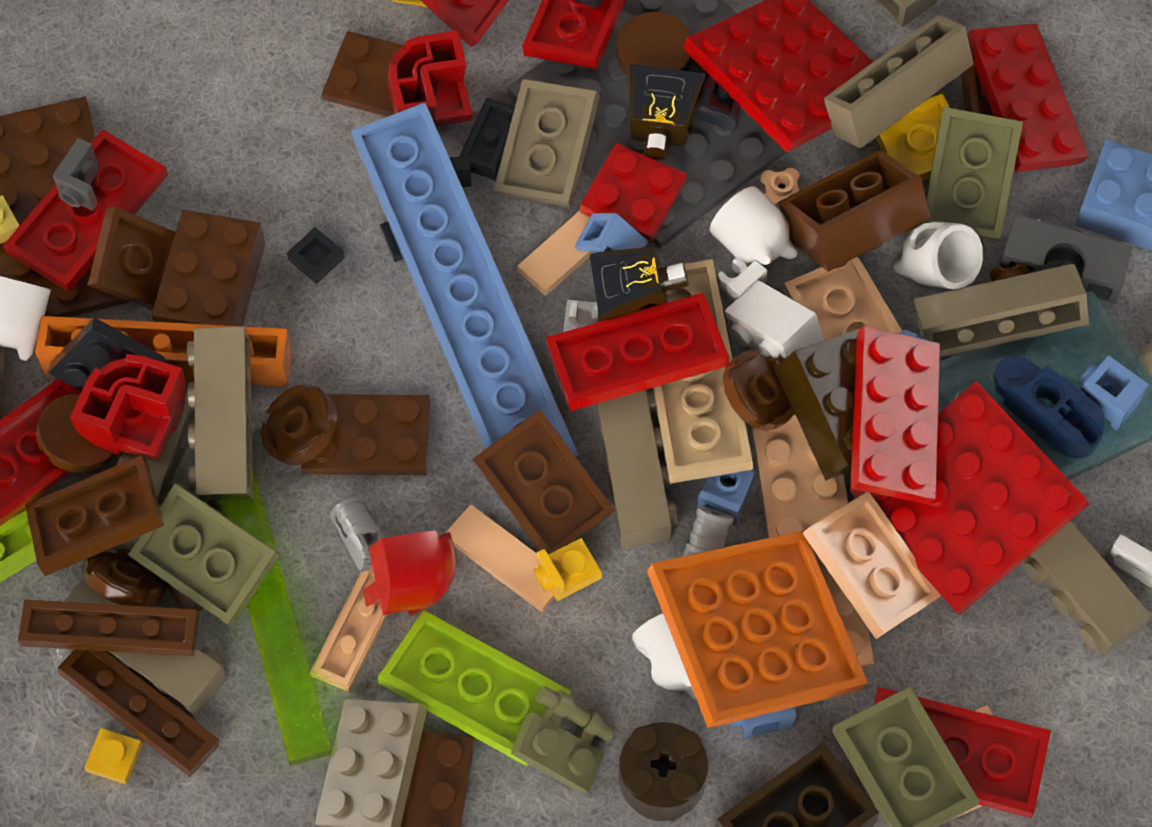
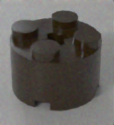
(686, 778)

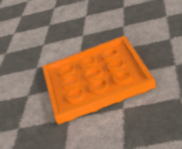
(756, 628)

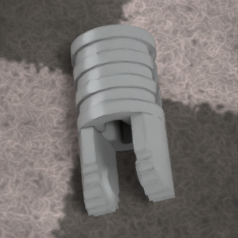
(356, 529)
(709, 531)

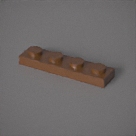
(108, 627)
(139, 708)

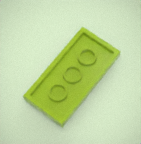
(465, 682)

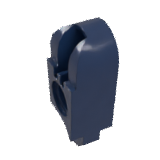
(1023, 382)

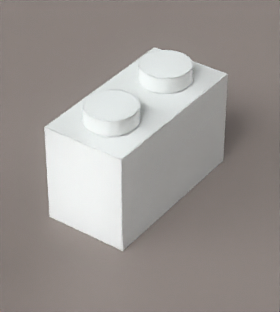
(772, 322)

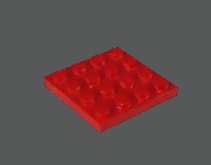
(779, 65)
(991, 502)

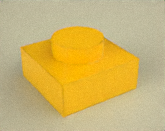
(113, 756)

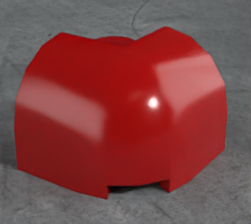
(431, 72)
(131, 406)
(411, 571)

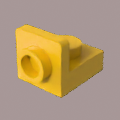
(566, 569)

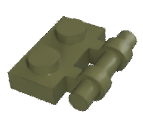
(557, 751)

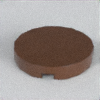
(653, 41)
(757, 391)
(299, 425)
(64, 443)
(123, 579)

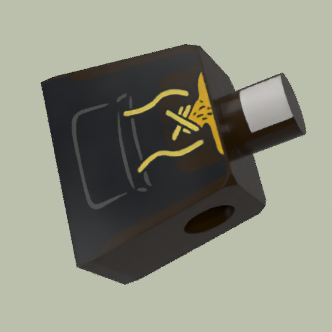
(663, 107)
(633, 280)

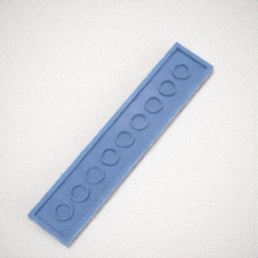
(455, 275)

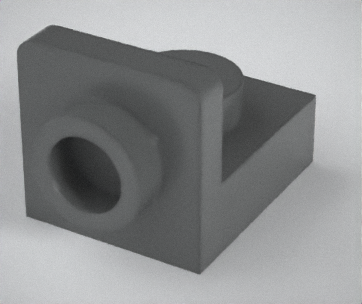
(76, 174)

